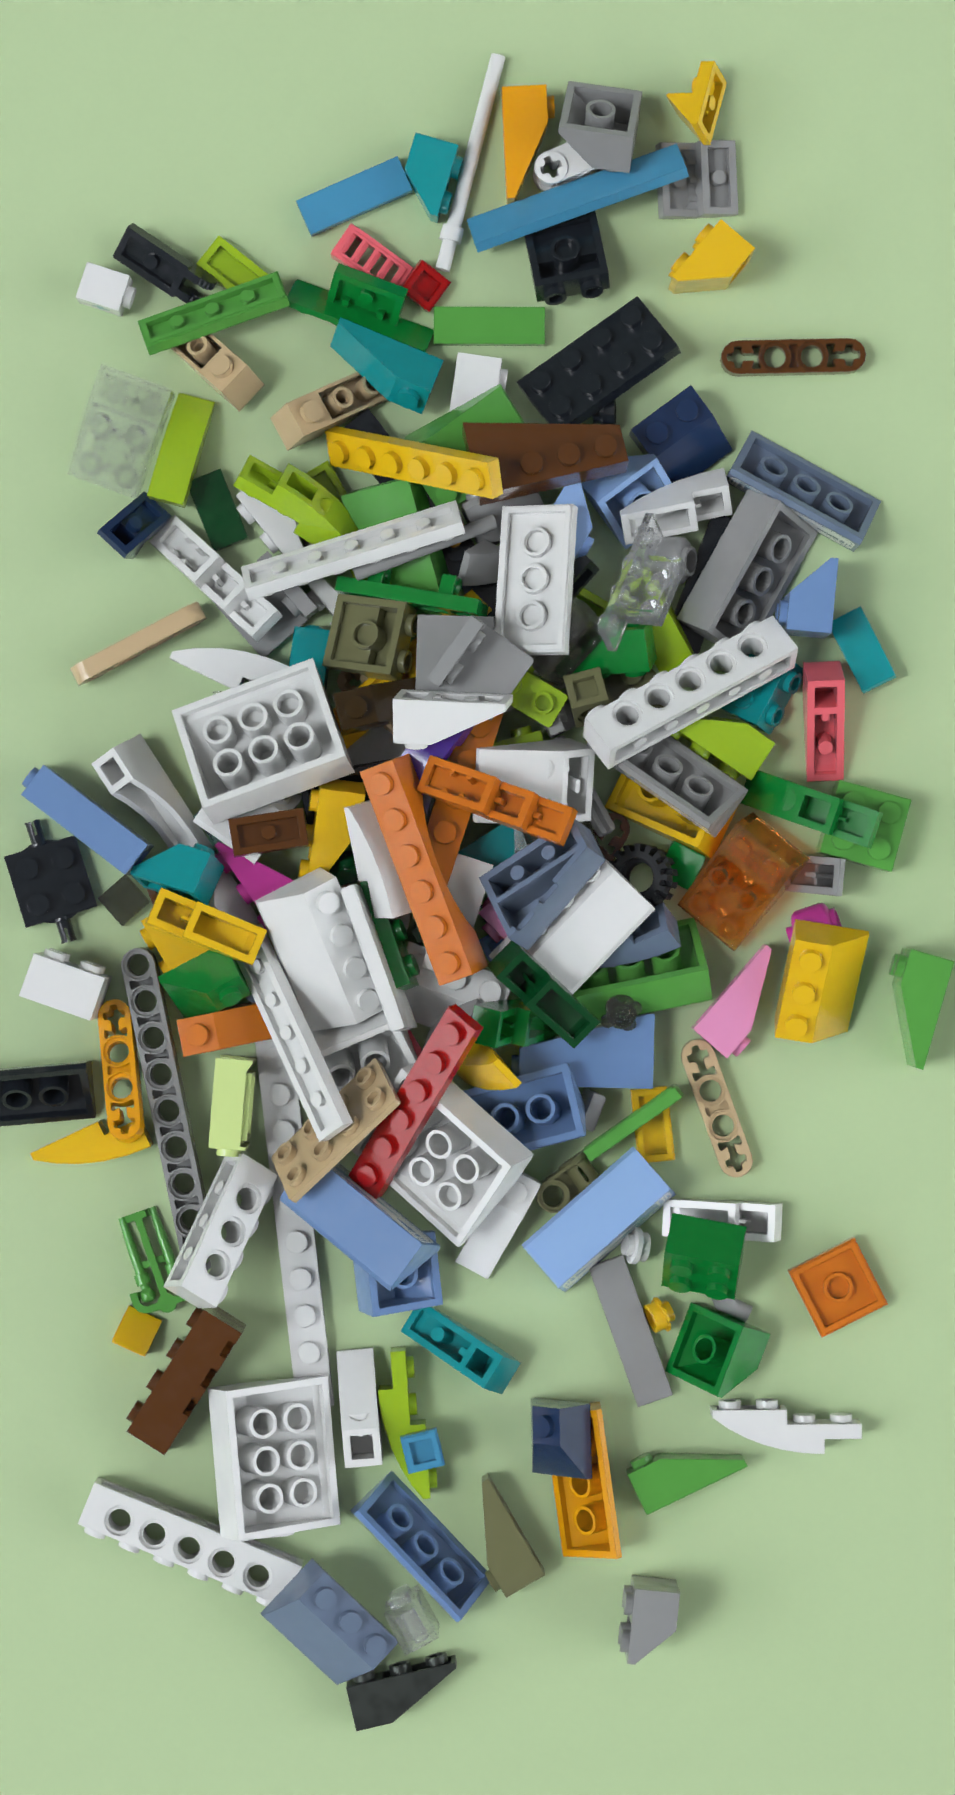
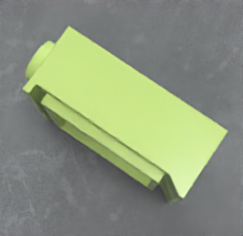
(232, 1105)

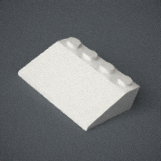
(262, 741)
(457, 1164)
(273, 1457)

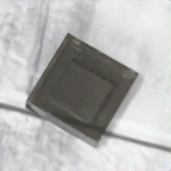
(124, 900)

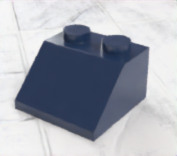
(682, 436)

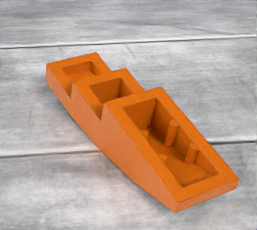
(496, 800)

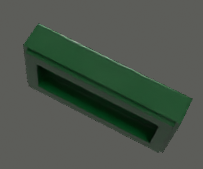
(217, 510)

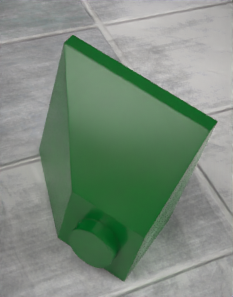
(205, 984)
(716, 1350)

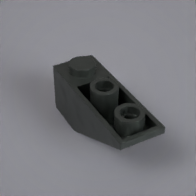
(386, 1695)

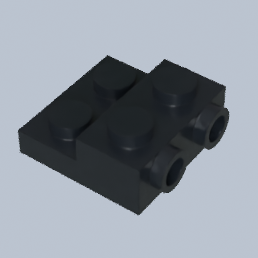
(568, 260)

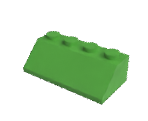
(656, 982)

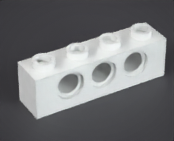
(204, 1241)

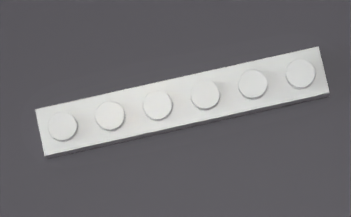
(352, 550)
(295, 1043)

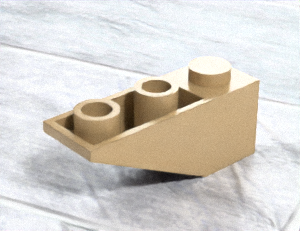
(220, 369)
(324, 408)

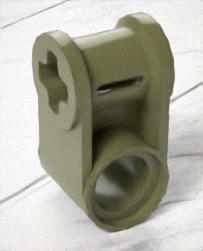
(569, 1181)

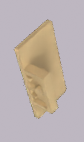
(305, 1160)

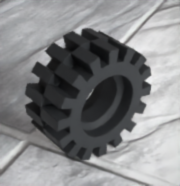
(659, 864)

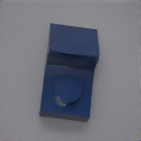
(134, 526)

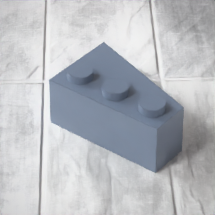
(541, 882)

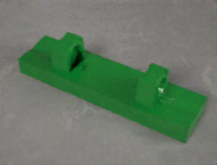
(444, 601)

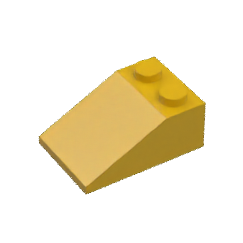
(653, 814)

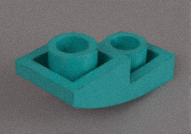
(862, 650)

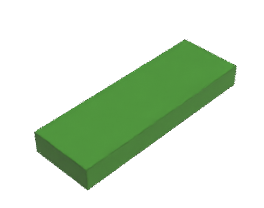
(489, 326)
(633, 1122)

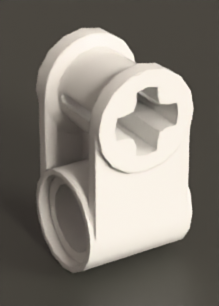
(568, 163)

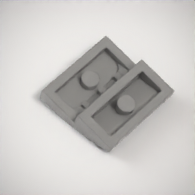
(710, 186)

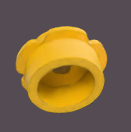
(659, 1315)

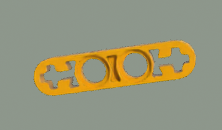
(122, 1070)

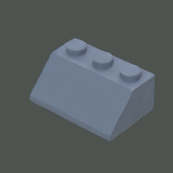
(329, 1625)

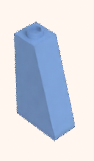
(85, 819)
(601, 1059)

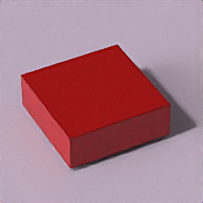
(425, 285)

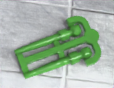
(167, 1302)

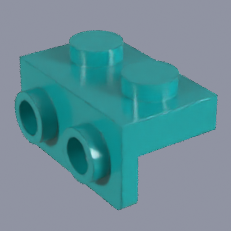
(767, 703)

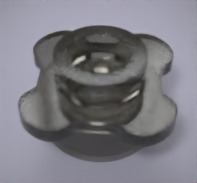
(621, 1013)

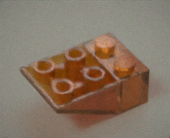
(743, 880)

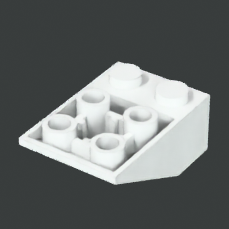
(551, 768)

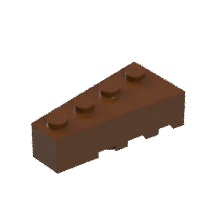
(547, 455)
(185, 1378)

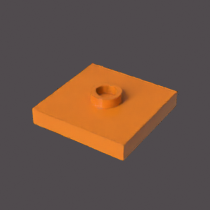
(837, 1287)

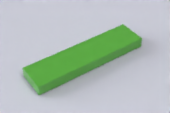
(213, 313)

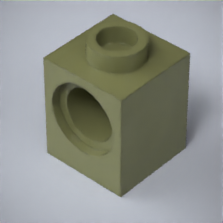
(584, 693)

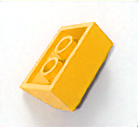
(819, 981)

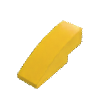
(205, 926)
(487, 1070)
(90, 1146)

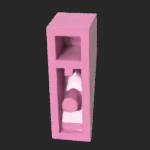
(734, 1010)

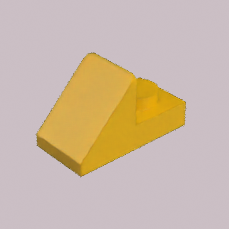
(702, 106)

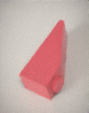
(824, 720)

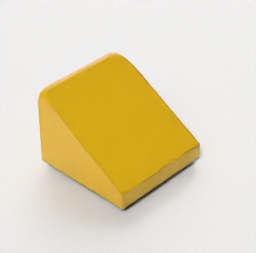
(137, 1331)

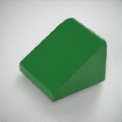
(686, 862)

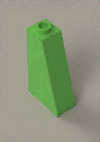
(391, 501)

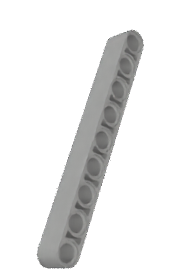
(158, 1092)

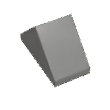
(820, 877)

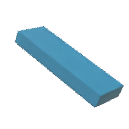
(354, 196)

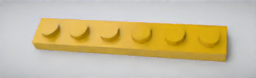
(414, 462)

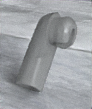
(734, 1308)

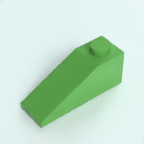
(673, 1476)

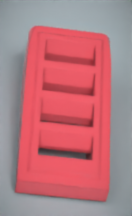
(379, 250)

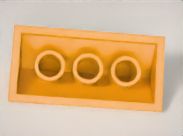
(587, 1505)

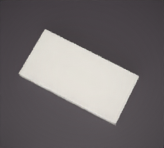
(536, 577)
(393, 1000)

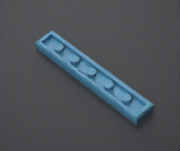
(576, 198)

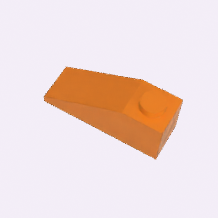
(221, 1030)

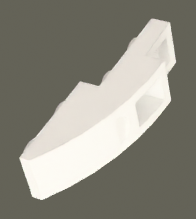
(769, 1425)

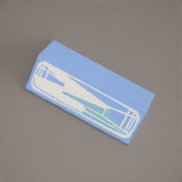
(598, 1219)

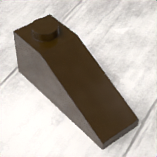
(368, 705)

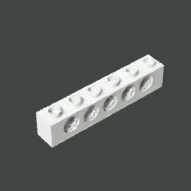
(681, 708)
(177, 1525)

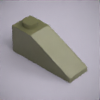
(509, 1554)

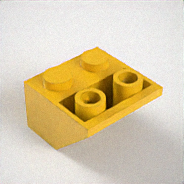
(714, 263)

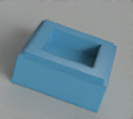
(422, 1450)

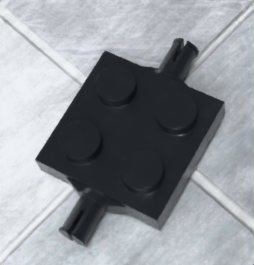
(50, 881)

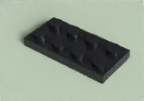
(599, 365)

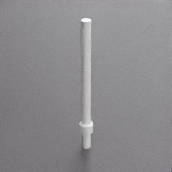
(451, 232)

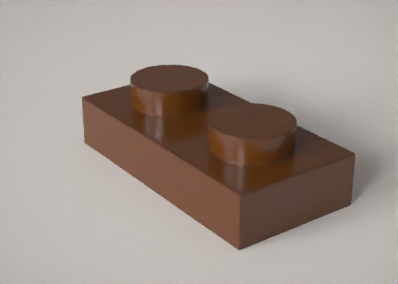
(268, 832)

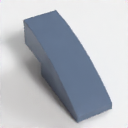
(652, 938)

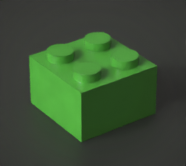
(888, 835)

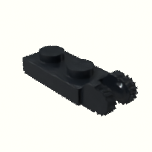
(161, 265)

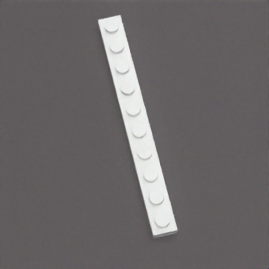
(294, 1235)

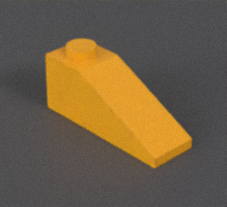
(524, 127)

